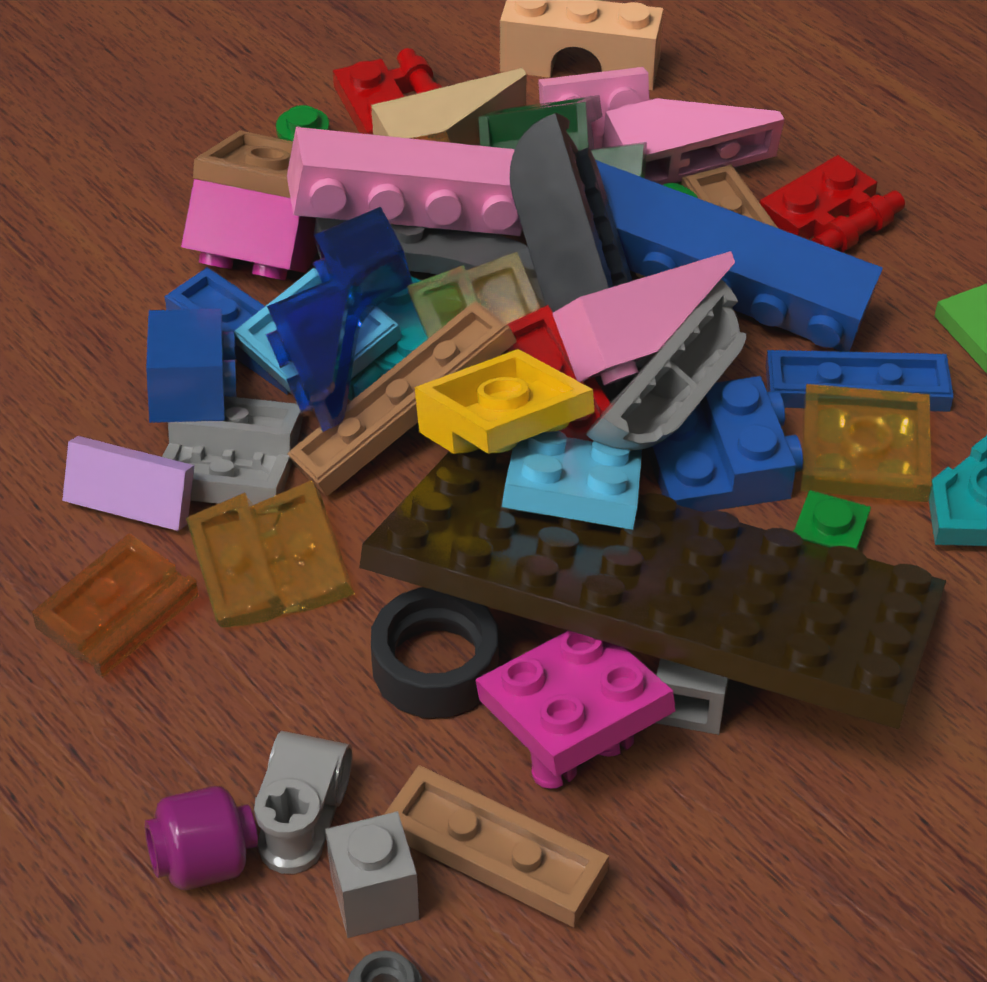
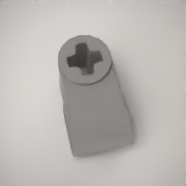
(299, 799)

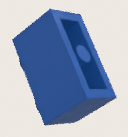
(189, 365)

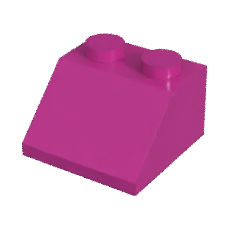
(249, 227)

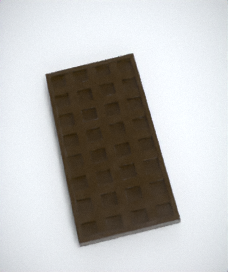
(673, 587)

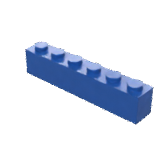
(774, 275)

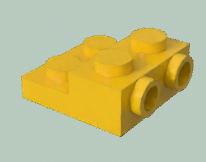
(499, 404)

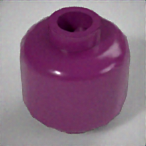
(200, 837)

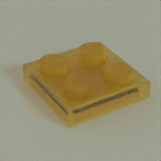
(866, 443)

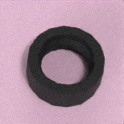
(432, 693)

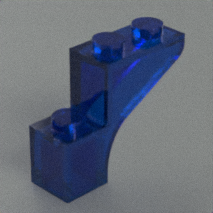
(322, 324)

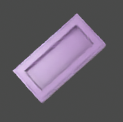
(128, 483)

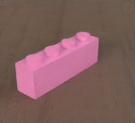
(408, 178)

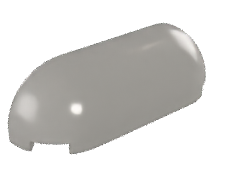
(674, 377)

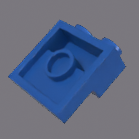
(729, 450)

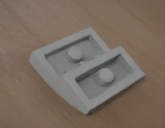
(238, 453)

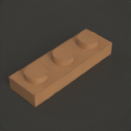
(499, 846)

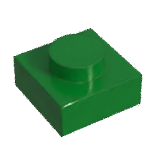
(832, 521)

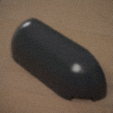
(565, 215)

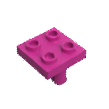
(574, 702)

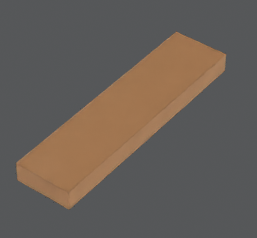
(389, 404)

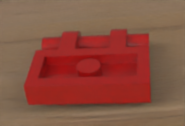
(373, 83)
(824, 197)

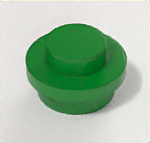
(300, 116)

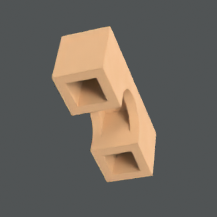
(613, 31)

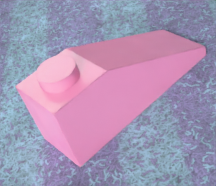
(693, 135)
(633, 320)

